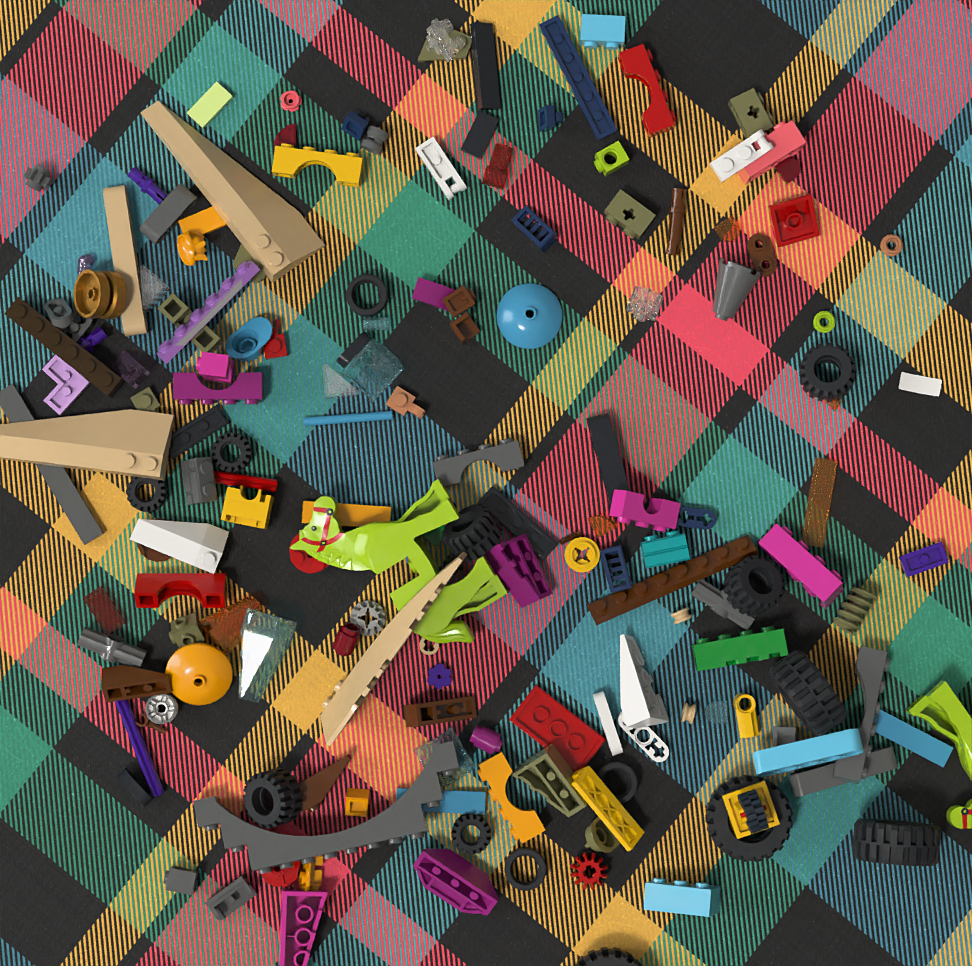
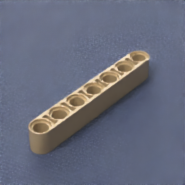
(125, 257)

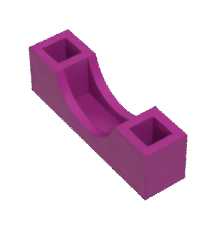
(247, 388)

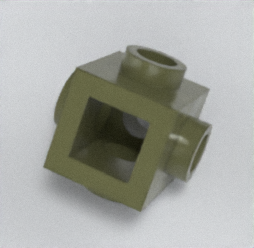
(186, 630)

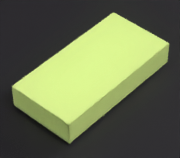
(210, 105)

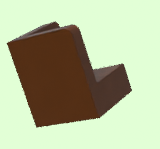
(464, 328)

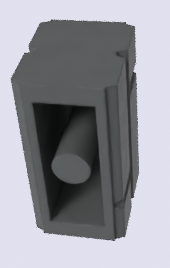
(199, 480)

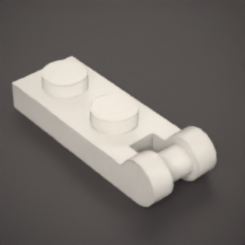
(740, 156)
(440, 167)

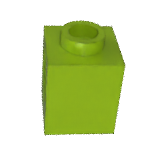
(615, 150)

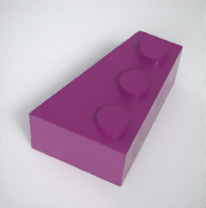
(519, 570)

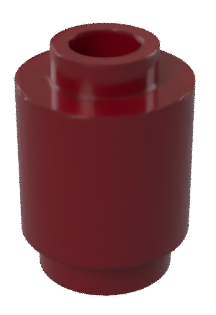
(346, 639)

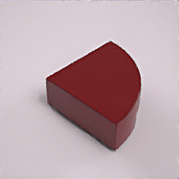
(287, 136)

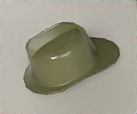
(600, 837)

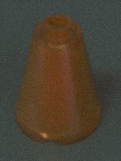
(226, 624)

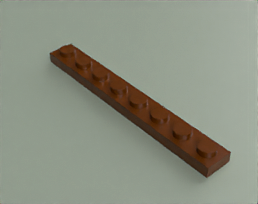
(672, 580)

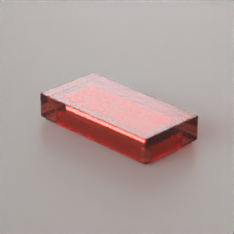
(104, 610)

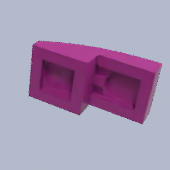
(431, 293)

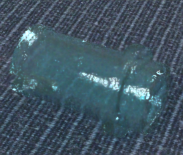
(375, 324)

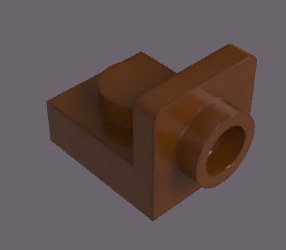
(459, 301)

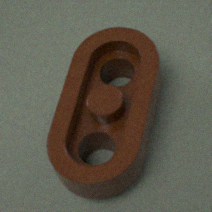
(761, 255)

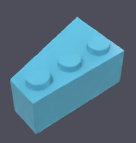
(681, 897)

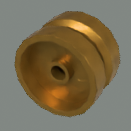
(99, 294)

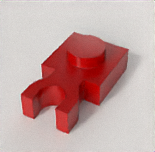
(276, 344)

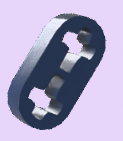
(695, 512)

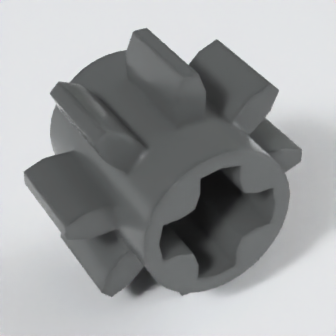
(38, 178)

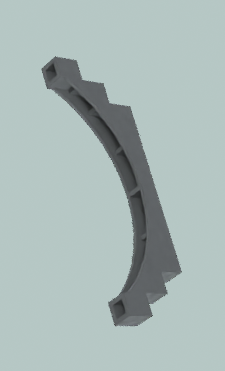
(400, 820)

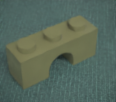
(179, 314)

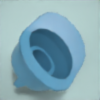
(249, 339)

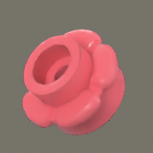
(285, 97)

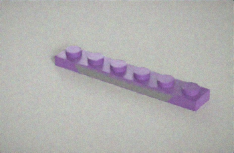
(202, 316)

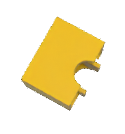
(247, 512)

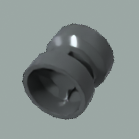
(374, 140)

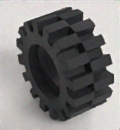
(218, 449)
(150, 505)
(468, 847)

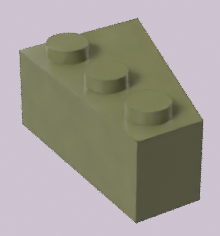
(551, 777)

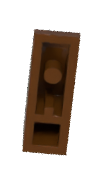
(131, 682)
(440, 711)
(318, 785)

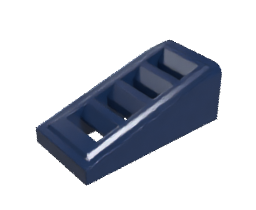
(548, 241)
(616, 549)

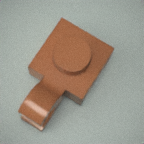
(402, 402)

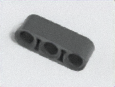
(168, 214)

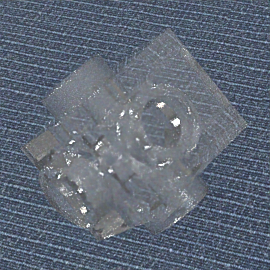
(644, 304)

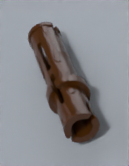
(675, 224)

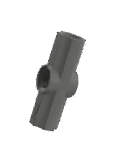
(718, 603)
(111, 647)

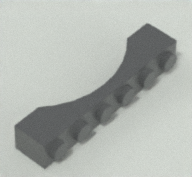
(869, 670)

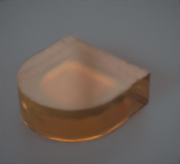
(728, 229)

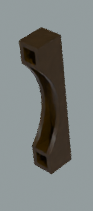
(64, 347)

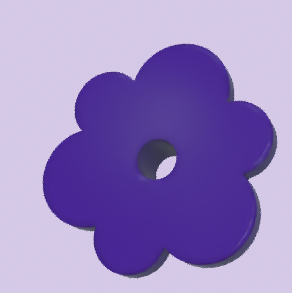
(433, 678)

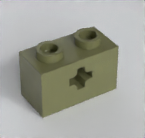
(742, 105)
(622, 204)

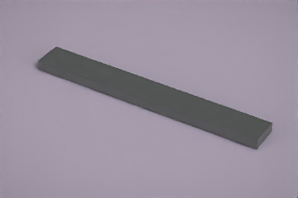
(55, 477)

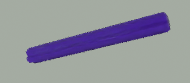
(140, 748)

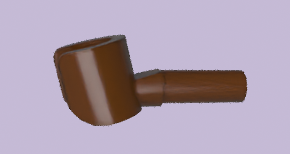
(149, 723)

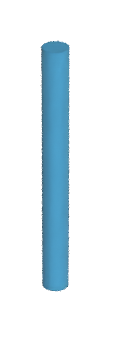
(348, 418)

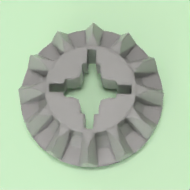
(375, 610)

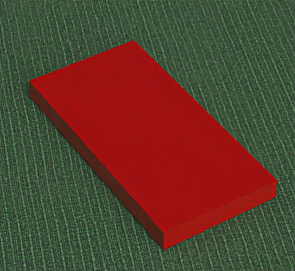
(551, 723)

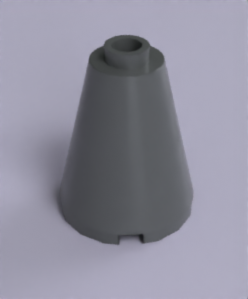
(732, 288)

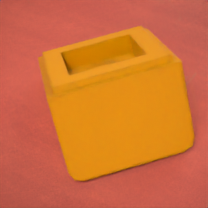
(357, 802)

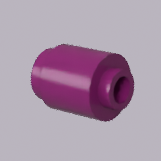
(486, 739)

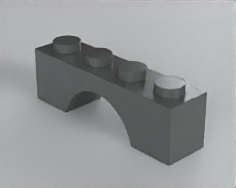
(505, 456)

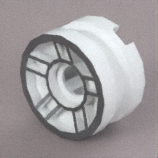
(152, 708)

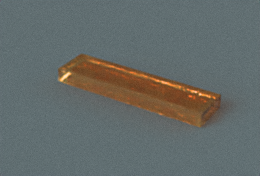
(819, 502)

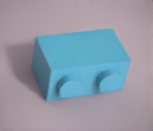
(602, 31)

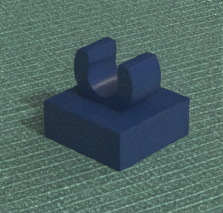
(548, 119)
(355, 125)

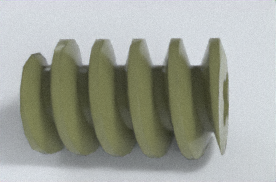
(854, 609)

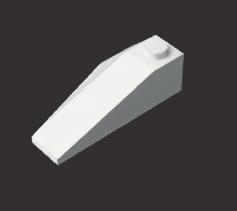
(187, 541)

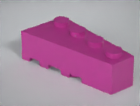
(802, 565)
(298, 924)

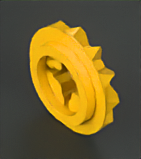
(571, 554)

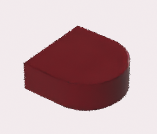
(788, 169)

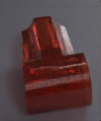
(496, 171)

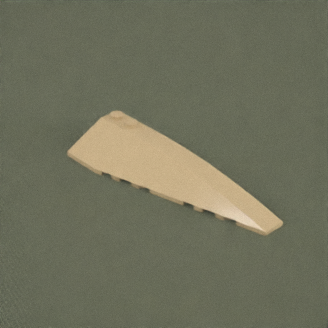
(256, 215)
(104, 442)
(379, 655)

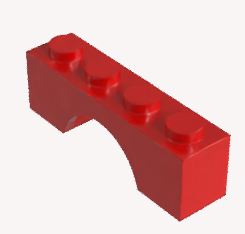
(637, 65)
(155, 588)

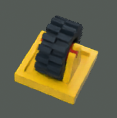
(750, 809)

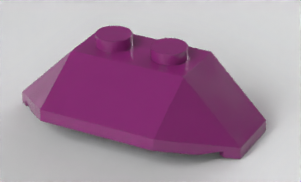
(456, 881)

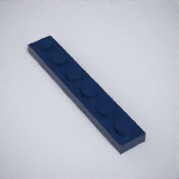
(577, 78)

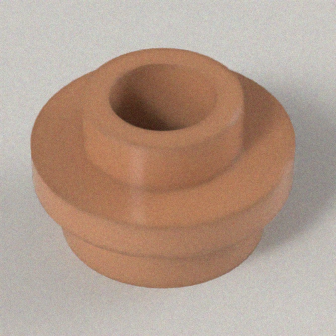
(897, 242)

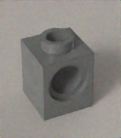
(181, 880)

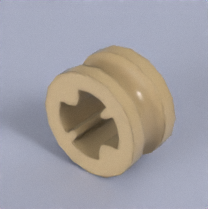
(681, 615)
(422, 644)
(688, 713)

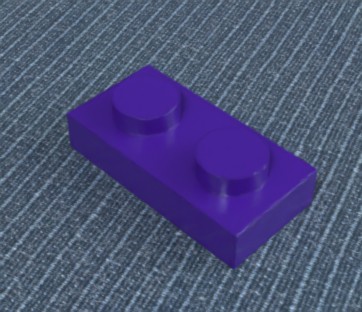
(923, 559)

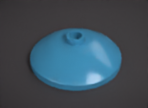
(525, 331)

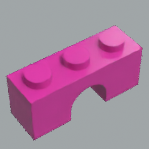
(216, 367)
(629, 507)

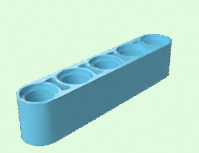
(807, 752)

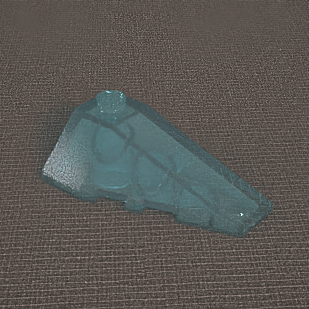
(264, 646)

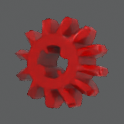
(582, 867)

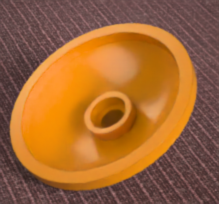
(200, 662)

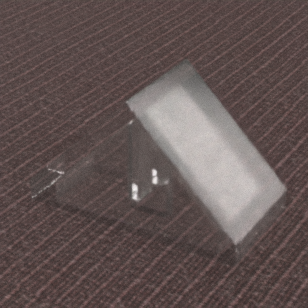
(152, 289)
(336, 386)

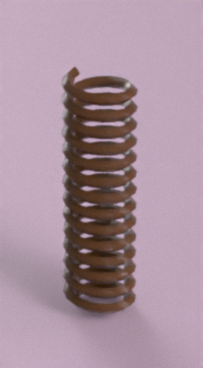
(569, 538)

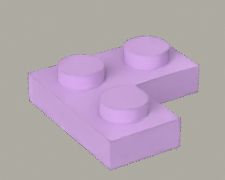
(69, 385)

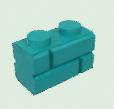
(664, 550)

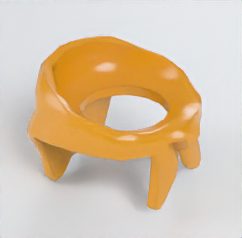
(191, 247)

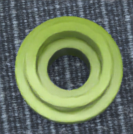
(826, 315)

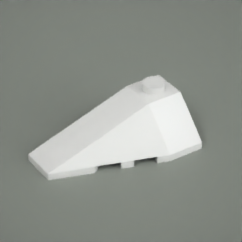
(638, 699)

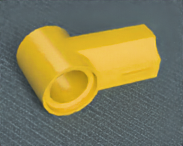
(746, 717)

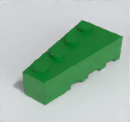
(739, 649)

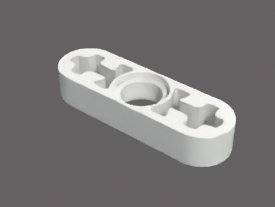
(607, 723)
(659, 743)

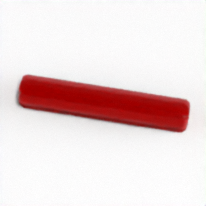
(246, 481)

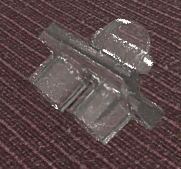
(440, 40)

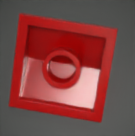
(793, 220)

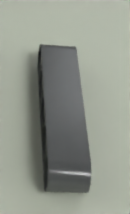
(821, 778)

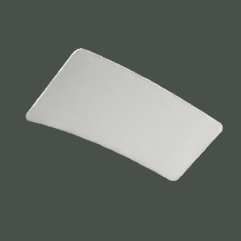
(920, 384)

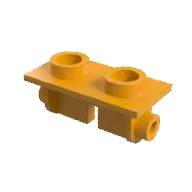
(309, 876)

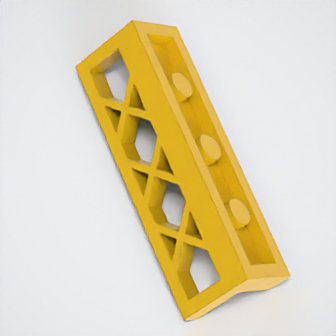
(607, 807)

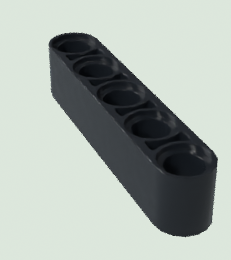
(607, 455)

